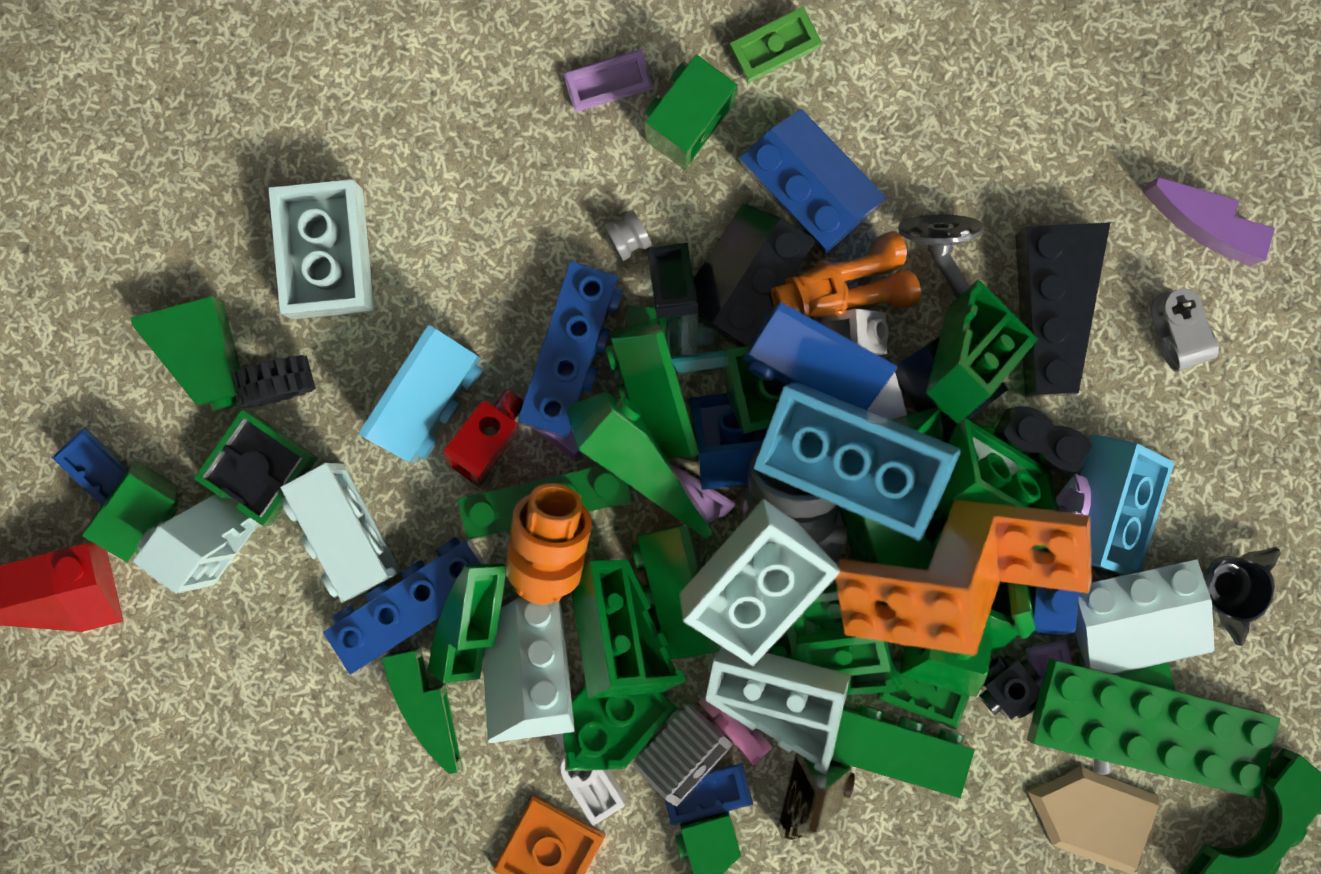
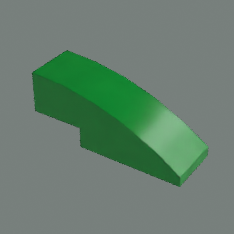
(467, 623)
(423, 707)

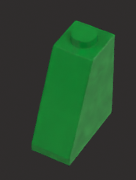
(195, 348)

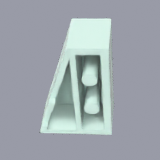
(783, 699)

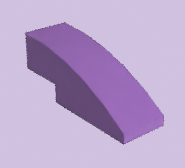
(1211, 220)

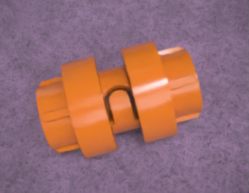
(548, 543)

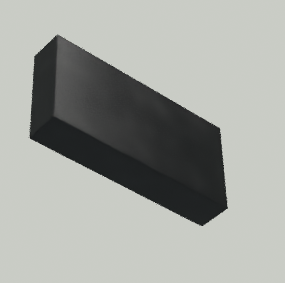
(672, 280)

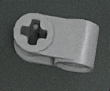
(1187, 334)

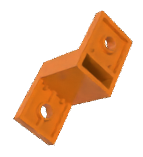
(954, 597)

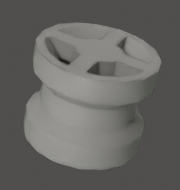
(627, 235)

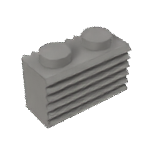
(682, 754)

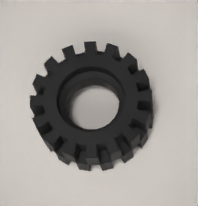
(273, 381)

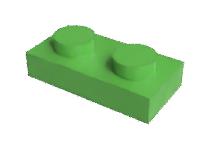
(775, 45)

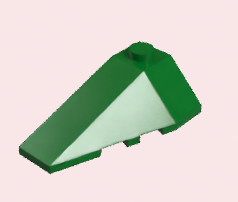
(621, 443)

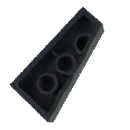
(1057, 300)

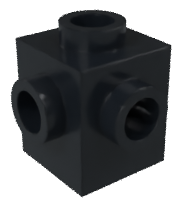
(1000, 677)

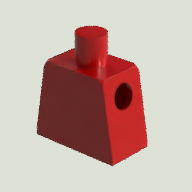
(475, 453)

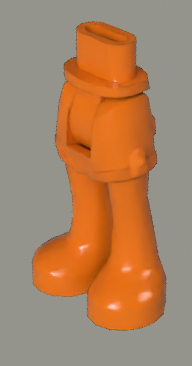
(824, 290)

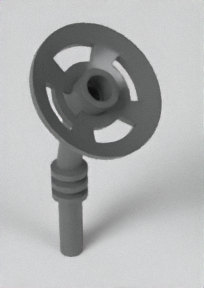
(940, 235)

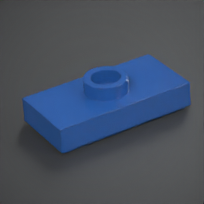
(90, 464)
(714, 794)

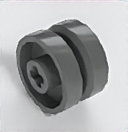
(810, 511)

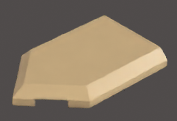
(1096, 817)

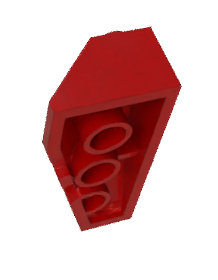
(60, 591)

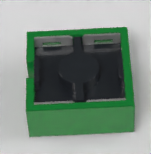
(253, 465)

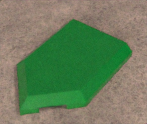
(612, 729)

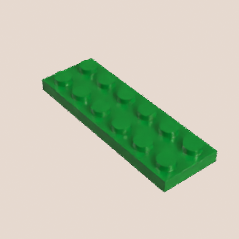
(1152, 728)

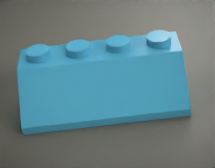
(856, 459)

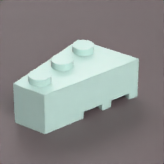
(195, 545)

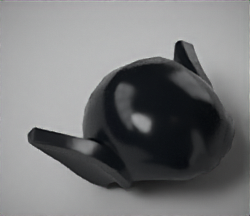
(1241, 589)

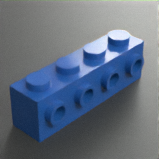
(570, 347)
(400, 610)

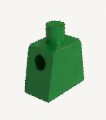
(948, 669)

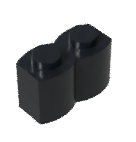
(1050, 445)

